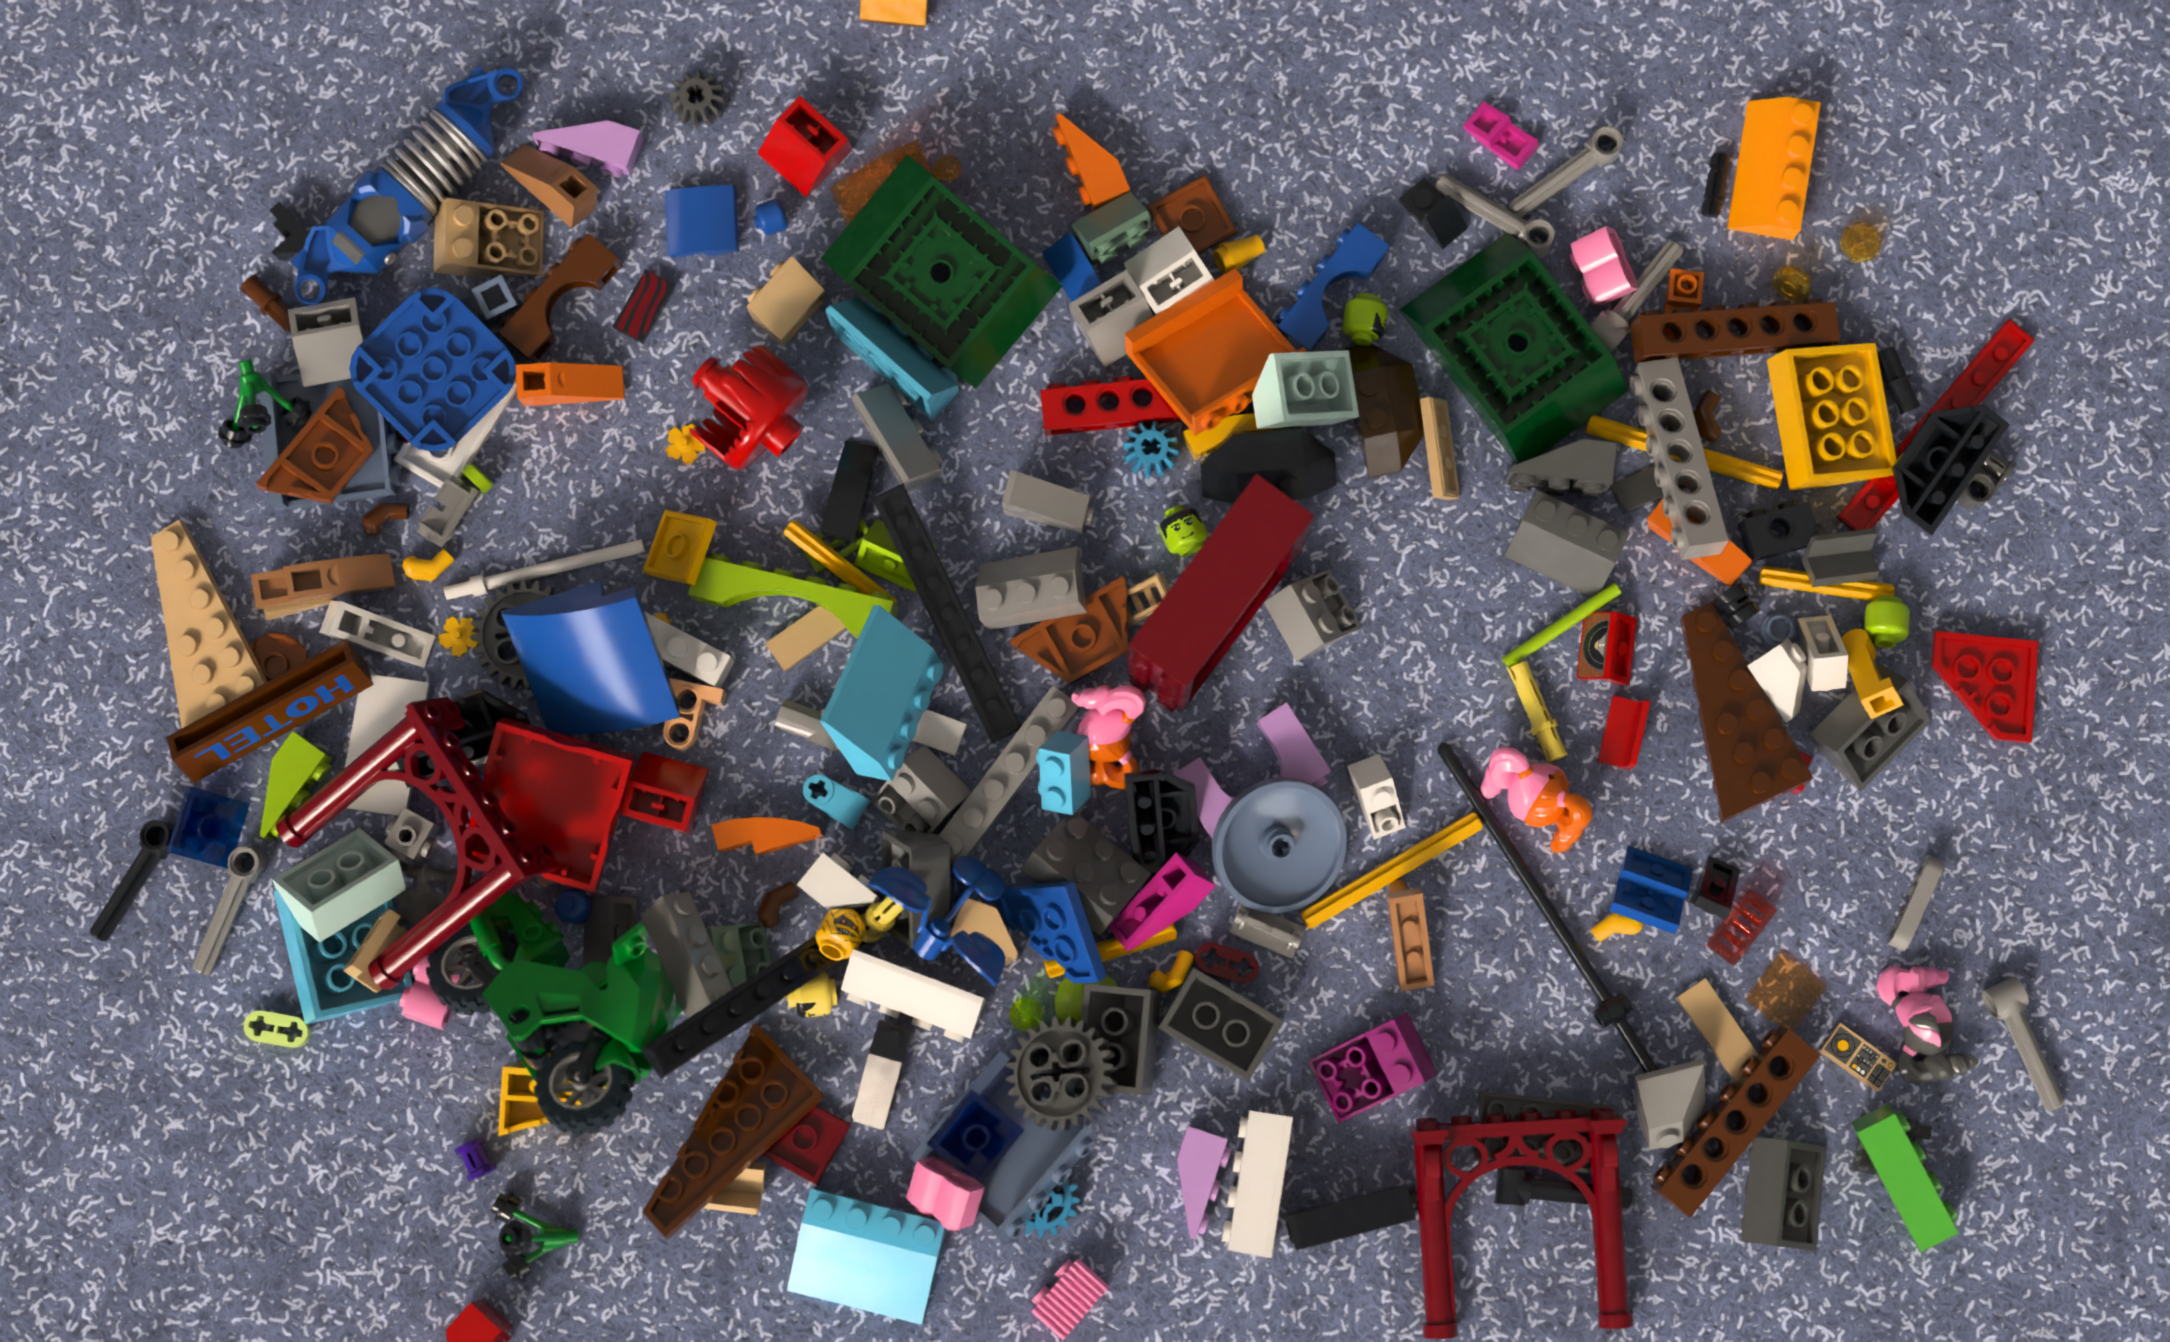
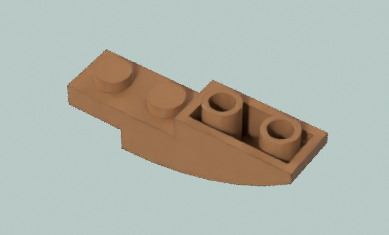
(323, 580)

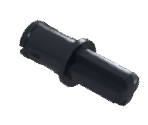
(1897, 380)

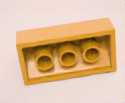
(1774, 167)

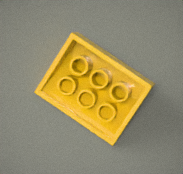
(1831, 415)

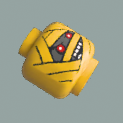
(840, 933)

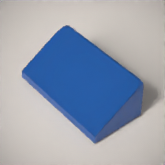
(1071, 267)

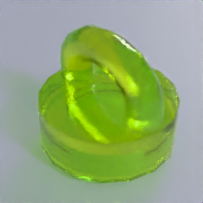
(1026, 1014)

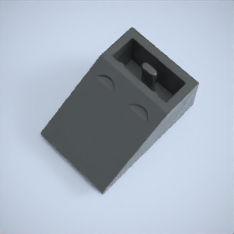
(1577, 467)

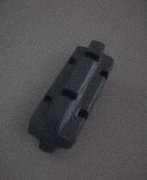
(1715, 185)

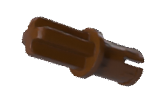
(269, 303)

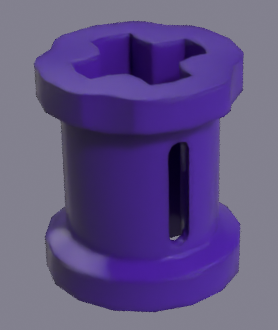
(475, 1159)

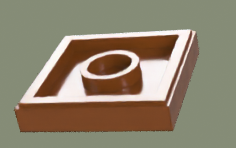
(1196, 212)

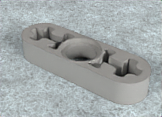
(1920, 894)

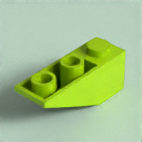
(290, 778)

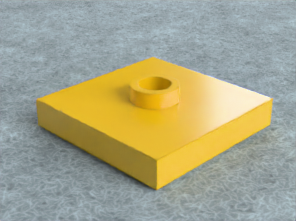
(679, 547)

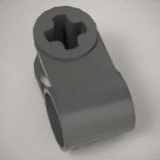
(1987, 479)

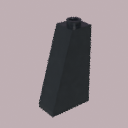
(1350, 1216)

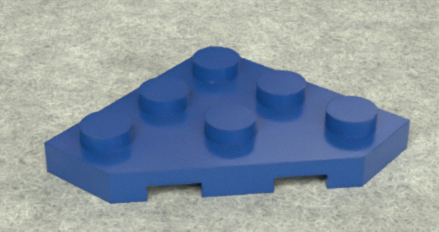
(1056, 925)

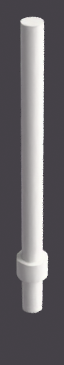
(480, 585)

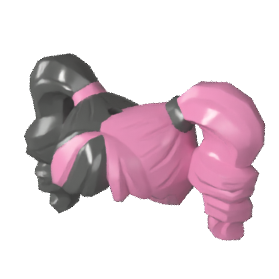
(1925, 1024)

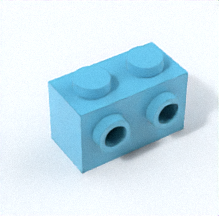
(1064, 772)

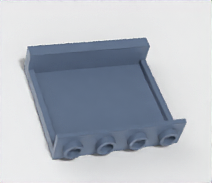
(377, 476)
(1029, 1167)

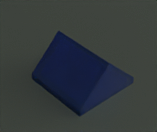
(207, 827)
(976, 1135)

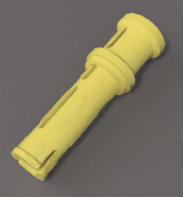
(888, 911)

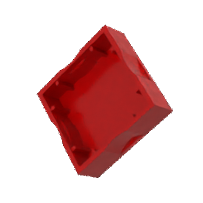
(559, 793)

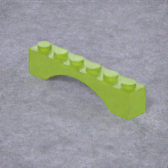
(729, 584)

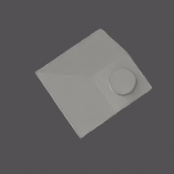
(1670, 1102)

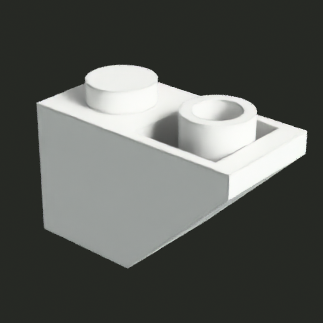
(1377, 796)

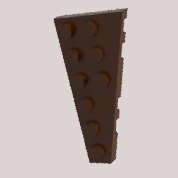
(1741, 732)
(742, 1119)

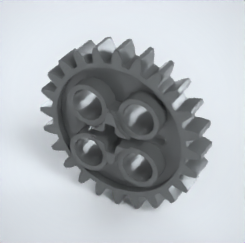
(491, 626)
(1061, 1105)

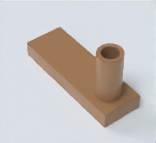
(1409, 936)

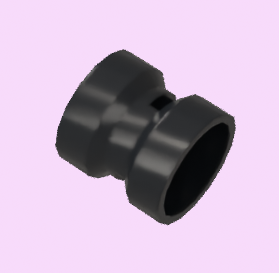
(1737, 605)

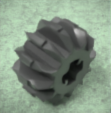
(694, 86)

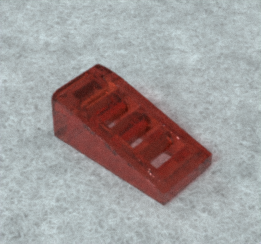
(1751, 934)

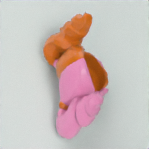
(1109, 731)
(1537, 795)

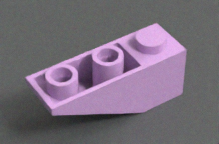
(599, 143)
(1197, 1168)

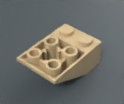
(487, 239)

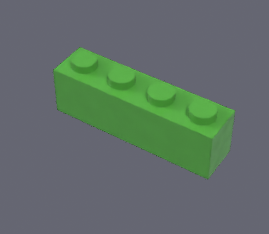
(1904, 1176)

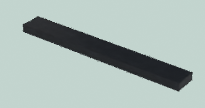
(947, 613)
(737, 1007)

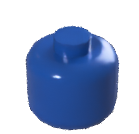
(771, 217)
(573, 906)

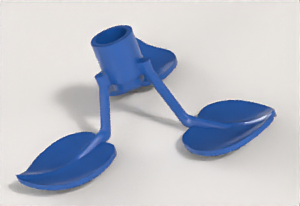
(934, 936)

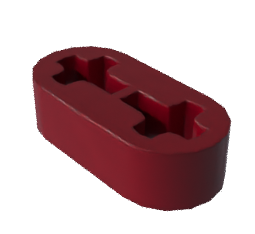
(1224, 971)

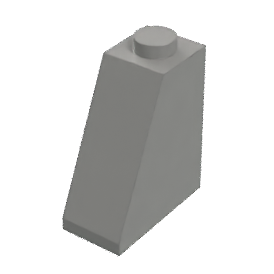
(1046, 503)

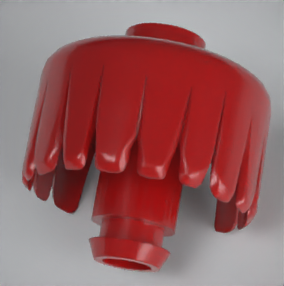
(755, 398)

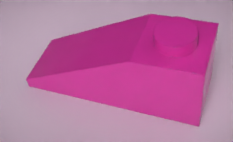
(1164, 900)

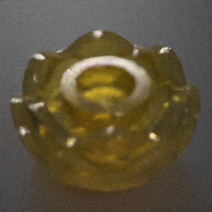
(1854, 249)
(1792, 283)

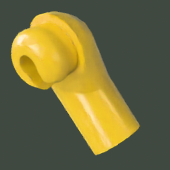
(1174, 977)

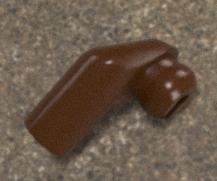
(1704, 417)
(381, 513)
(771, 904)

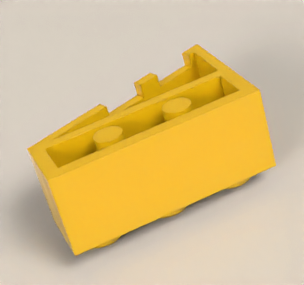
(518, 1100)

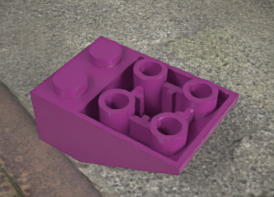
(1373, 1067)

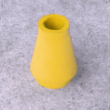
(1237, 253)

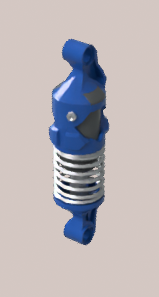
(400, 198)

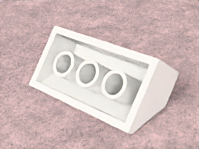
(912, 994)
(1258, 1184)

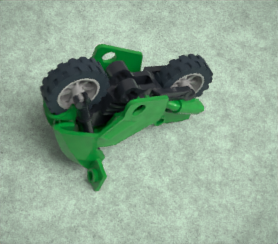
(559, 1019)

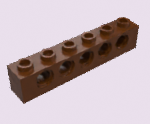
(1651, 344)
(1753, 1115)

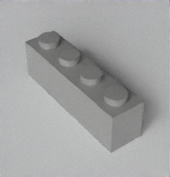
(686, 951)

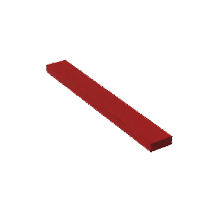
(1967, 390)

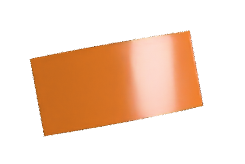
(1682, 290)

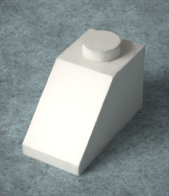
(1823, 652)
(1782, 677)

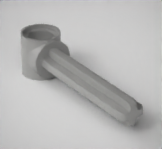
(1569, 171)
(1498, 215)
(1613, 325)
(228, 906)
(2007, 1002)

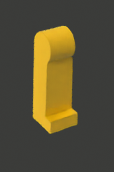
(1875, 694)

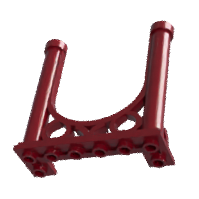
(510, 859)
(1603, 1202)

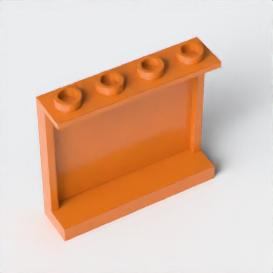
(1207, 351)

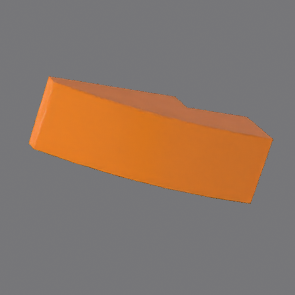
(1726, 566)
(763, 833)

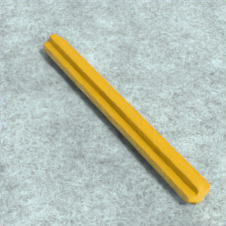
(1716, 461)
(1391, 870)

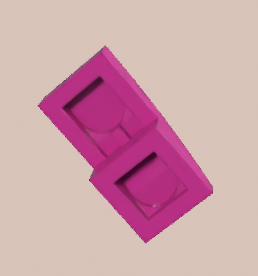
(1500, 136)

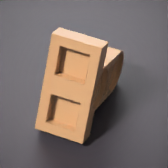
(691, 717)

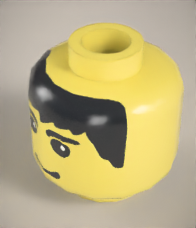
(815, 997)

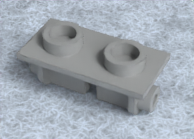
(441, 524)
(1268, 931)

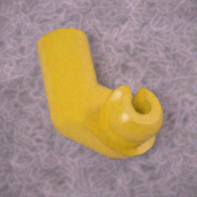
(427, 569)
(1615, 924)

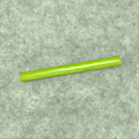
(1561, 625)

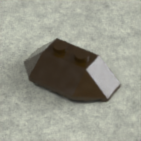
(1387, 408)

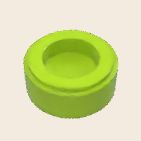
(477, 478)

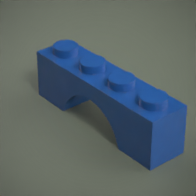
(1356, 256)

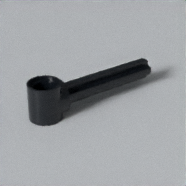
(134, 878)
(1518, 1187)

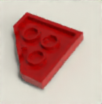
(1991, 680)

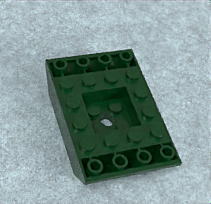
(991, 284)
(1526, 395)

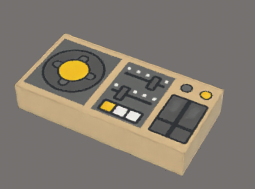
(1858, 1057)

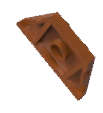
(321, 455)
(1084, 641)

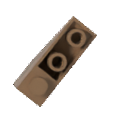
(553, 183)

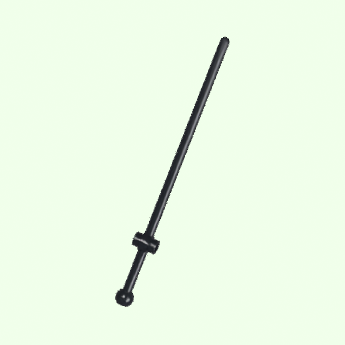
(1611, 1009)

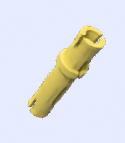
(1542, 723)

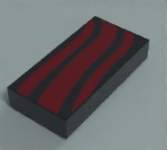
(644, 306)

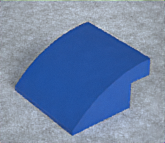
(592, 661)

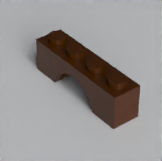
(585, 266)

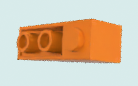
(1096, 168)
(568, 383)

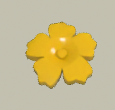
(684, 444)
(458, 636)

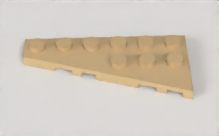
(204, 640)

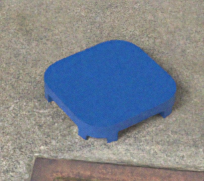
(432, 369)

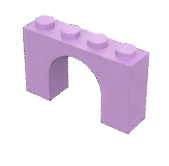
(1296, 757)

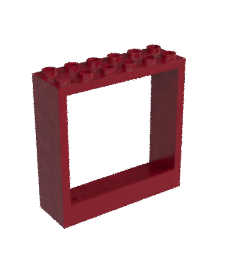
(1217, 594)

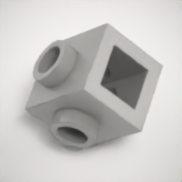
(422, 832)

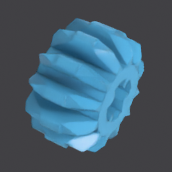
(1152, 461)

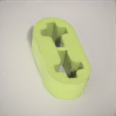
(276, 1037)

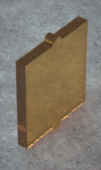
(1785, 992)

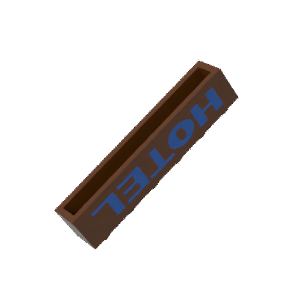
(269, 711)

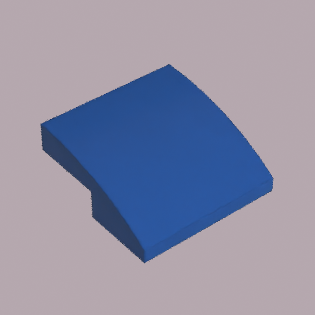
(701, 220)
(1651, 889)

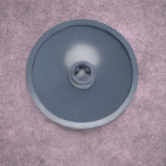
(1279, 845)

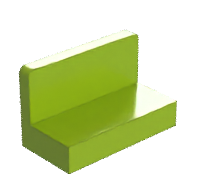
(881, 557)

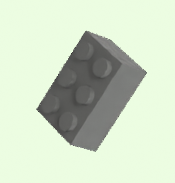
(1100, 869)
(1220, 1024)

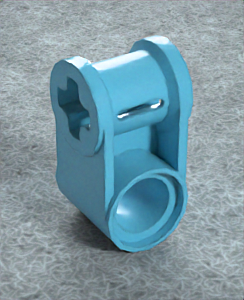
(840, 802)

